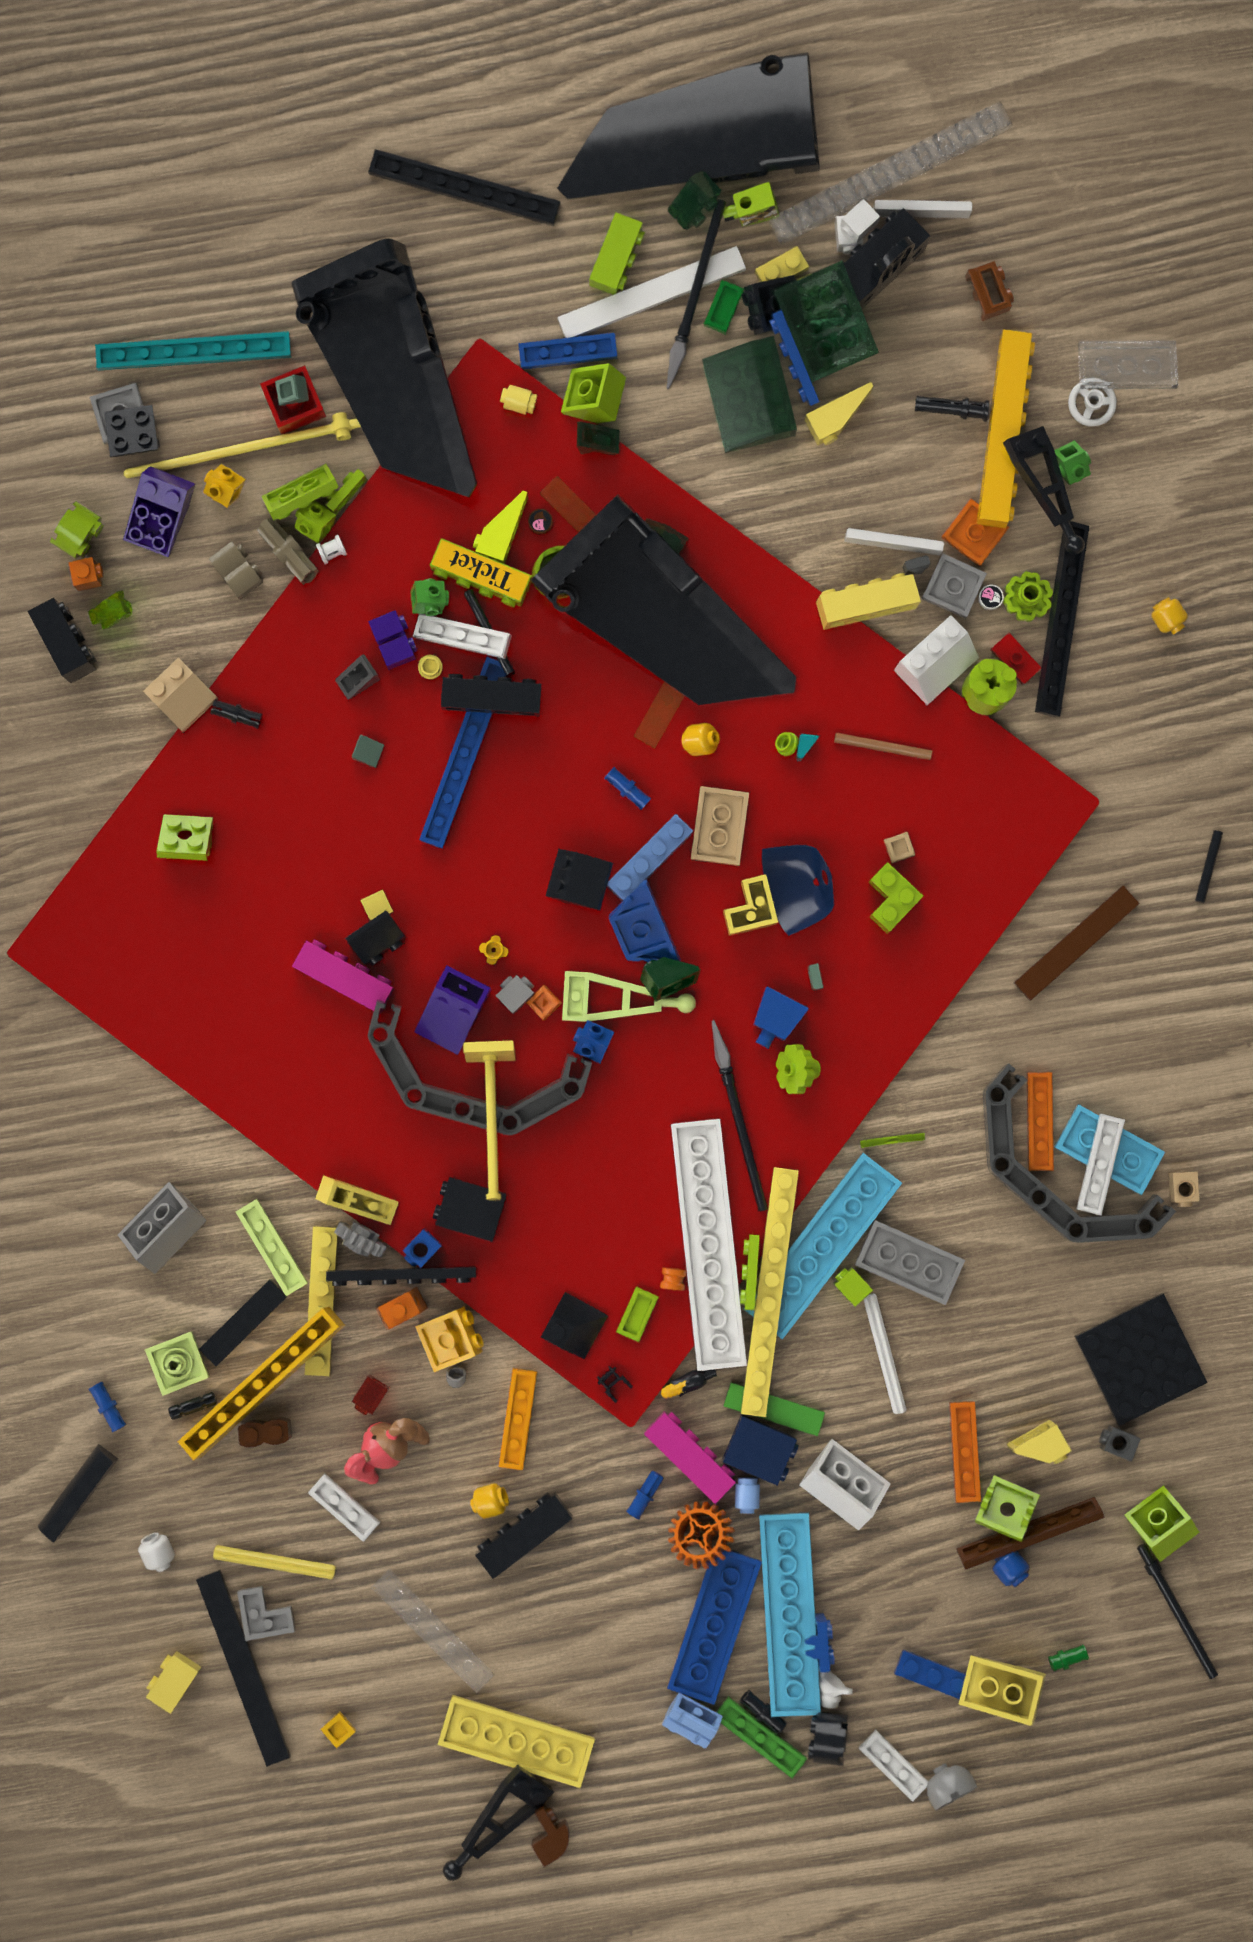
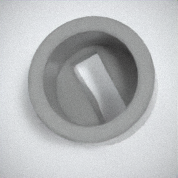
(456, 1376)

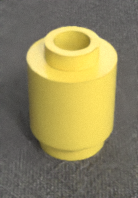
(518, 399)

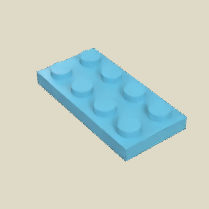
(1134, 1160)

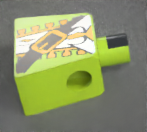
(760, 202)

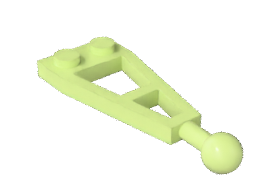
(576, 998)

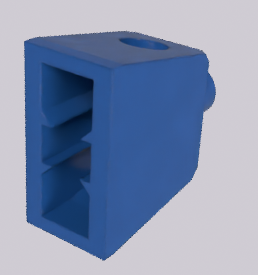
(777, 1016)

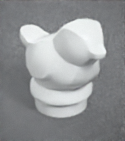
(831, 1689)

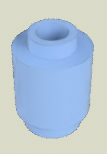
(747, 1495)

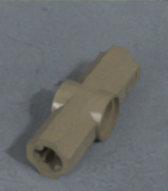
(287, 550)

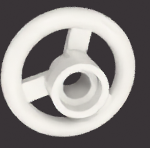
(1101, 400)

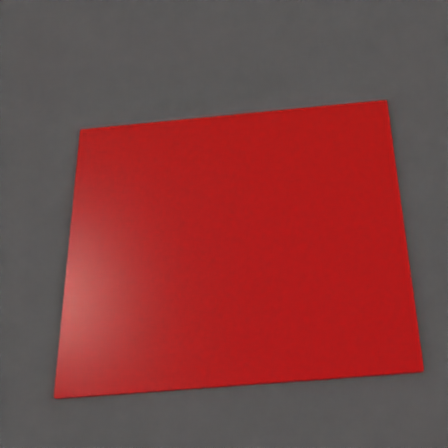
(201, 953)

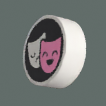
(990, 597)

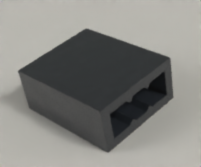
(467, 1210)

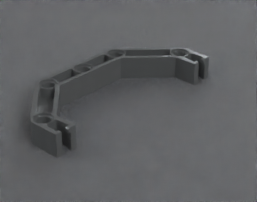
(443, 1101)
(1052, 1209)

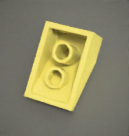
(1002, 1689)

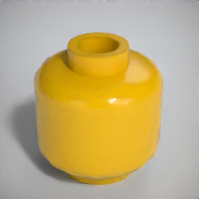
(1169, 615)
(700, 739)
(489, 1500)

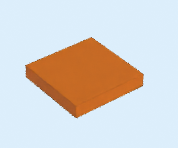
(970, 538)

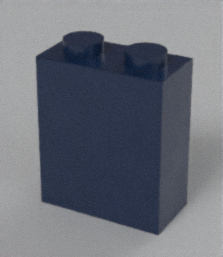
(760, 1450)

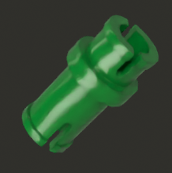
(1064, 1659)

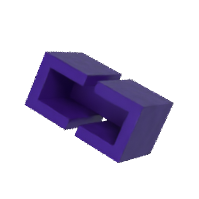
(388, 628)

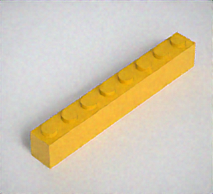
(1004, 423)
(261, 1383)

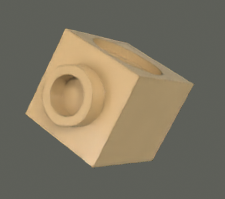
(1176, 1180)

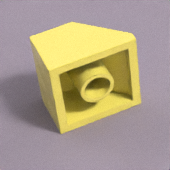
(1042, 1444)

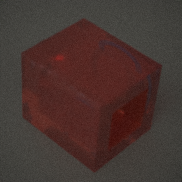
(370, 1395)

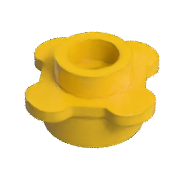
(492, 957)

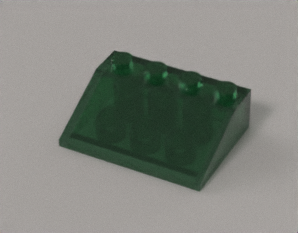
(826, 321)
(750, 395)

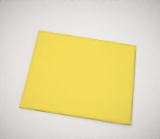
(376, 904)

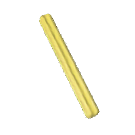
(274, 1562)

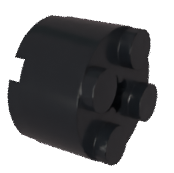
(829, 1738)

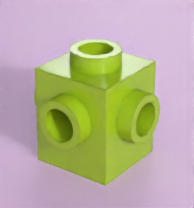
(314, 521)

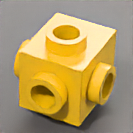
(223, 485)

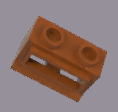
(981, 293)

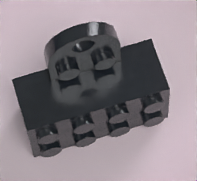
(885, 255)

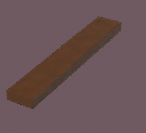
(1076, 943)
(1037, 1531)

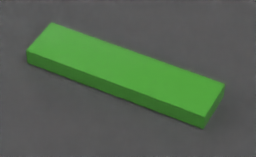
(780, 1411)
(761, 1737)

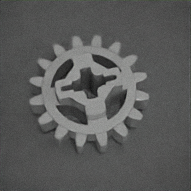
(360, 1239)

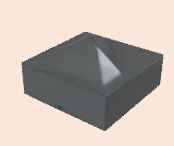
(916, 565)

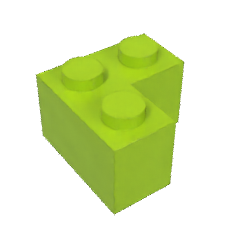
(899, 897)

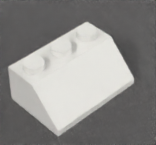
(937, 660)
(845, 1484)

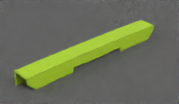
(892, 1139)

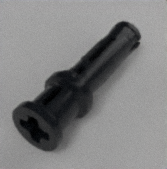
(963, 408)

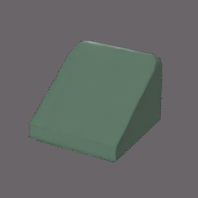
(292, 390)
(367, 751)

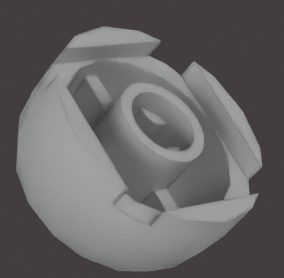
(949, 1785)

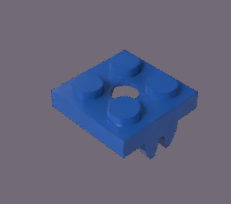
(822, 1649)

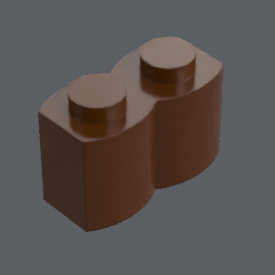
(273, 1432)

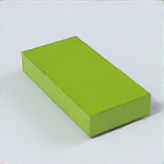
(637, 1314)

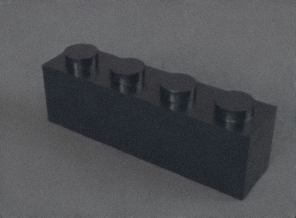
(491, 696)
(524, 1535)

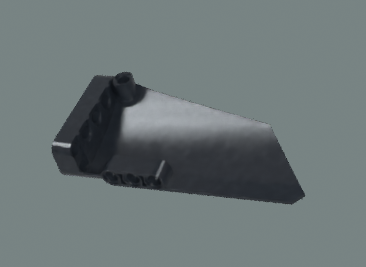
(722, 125)

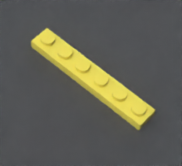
(321, 1292)

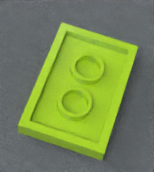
(300, 492)

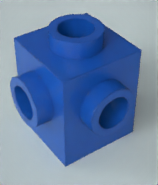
(592, 1041)

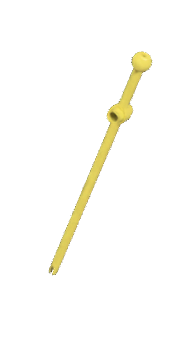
(340, 427)

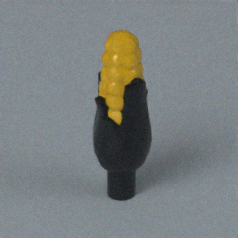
(687, 1383)

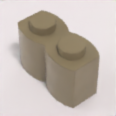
(236, 570)

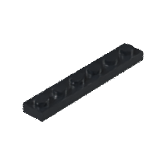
(390, 1276)

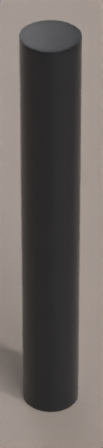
(1209, 866)

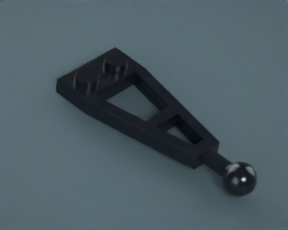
(1031, 445)
(522, 1785)

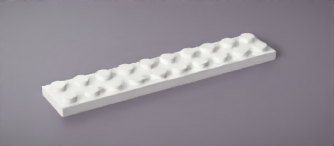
(708, 1244)

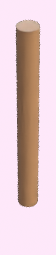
(883, 746)

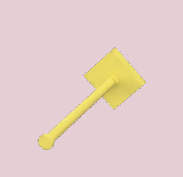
(489, 1054)

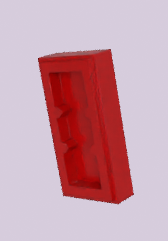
(1016, 657)

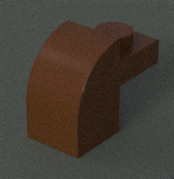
(554, 1841)

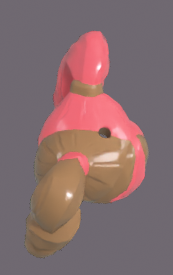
(386, 1449)

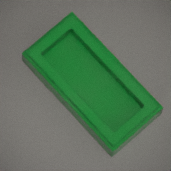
(723, 307)

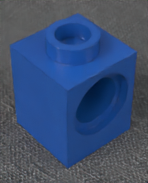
(430, 1241)

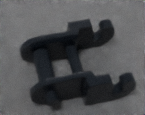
(602, 1380)

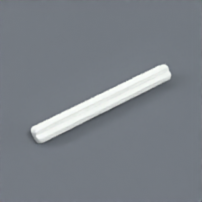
(884, 1354)

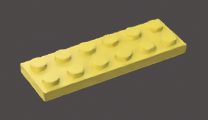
(516, 1740)

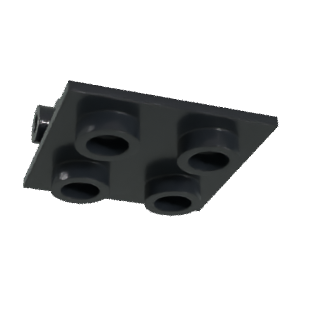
(131, 431)

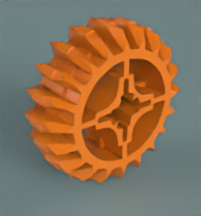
(691, 1539)

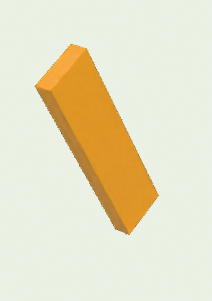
(517, 1419)

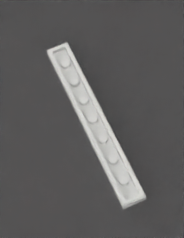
(648, 294)

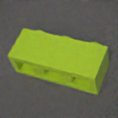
(617, 254)

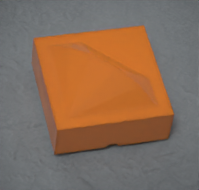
(544, 1002)

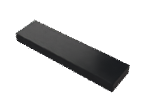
(243, 1322)

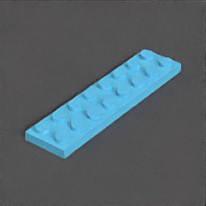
(832, 1236)
(789, 1613)

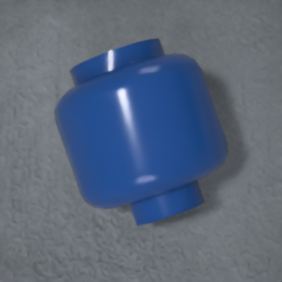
(1011, 1569)

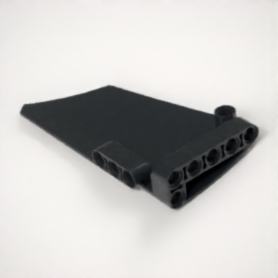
(388, 362)
(659, 610)

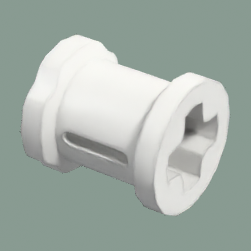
(331, 549)

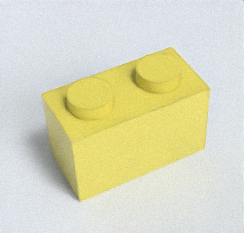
(173, 1682)

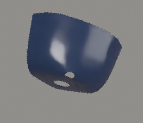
(790, 880)

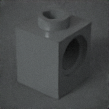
(1128, 1448)

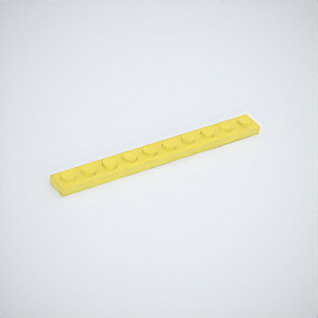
(769, 1292)

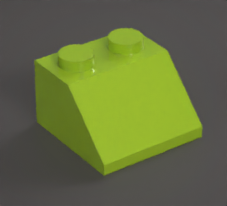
(594, 393)
(1162, 1523)

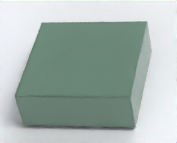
(815, 977)

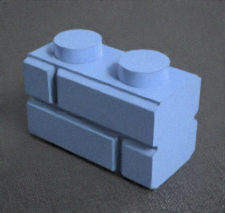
(692, 1720)

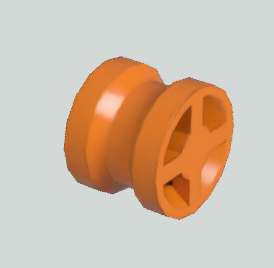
(673, 1279)

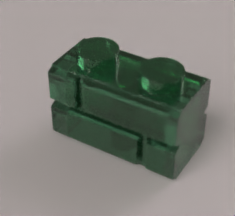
(694, 201)

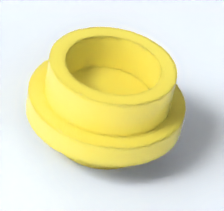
(430, 667)

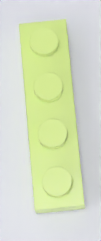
(271, 1247)

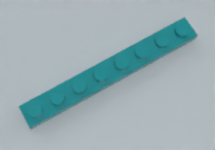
(193, 351)

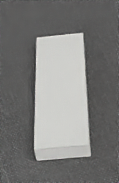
(344, 1507)
(894, 1765)

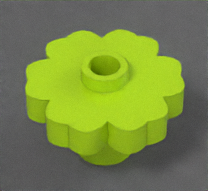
(1025, 608)
(796, 1069)

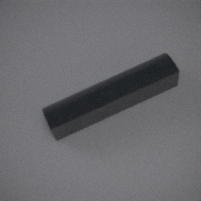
(77, 1493)

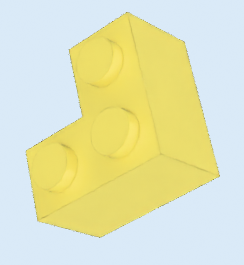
(757, 912)

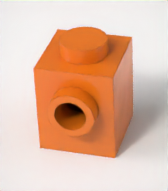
(86, 573)

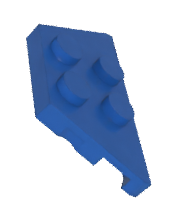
(642, 927)

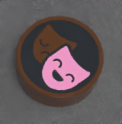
(540, 521)

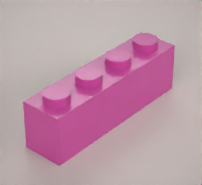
(342, 976)
(690, 1457)

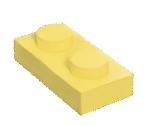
(785, 265)

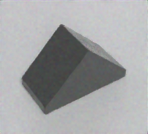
(357, 677)

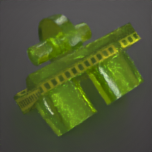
(111, 610)

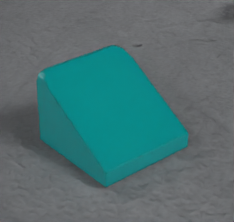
(805, 744)

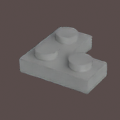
(259, 1621)

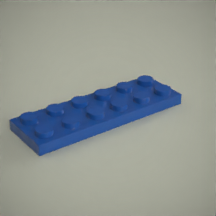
(714, 1626)

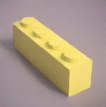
(868, 601)

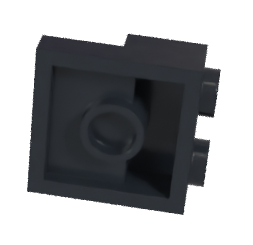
(762, 303)

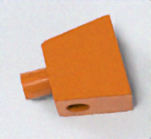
(401, 1308)

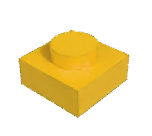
(338, 1729)

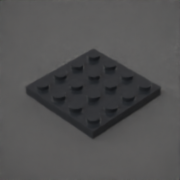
(1140, 1359)

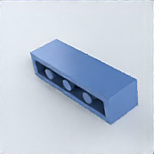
(650, 857)

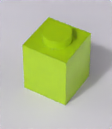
(852, 1286)

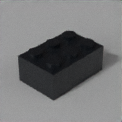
(63, 639)

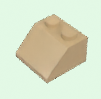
(180, 694)

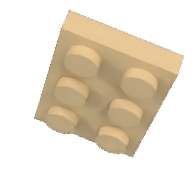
(719, 826)

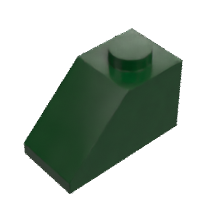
(668, 977)

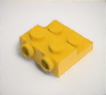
(450, 1338)

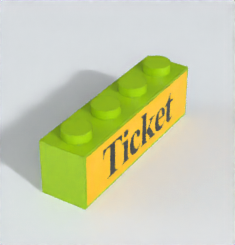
(481, 573)

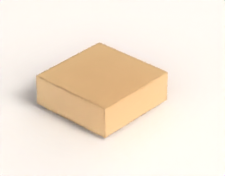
(899, 847)

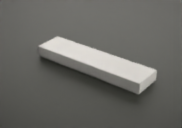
(926, 209)
(894, 541)
(462, 636)
(1100, 1164)

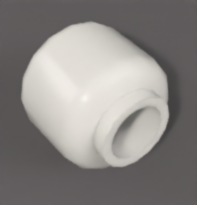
(156, 1552)

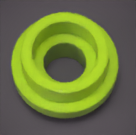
(787, 743)

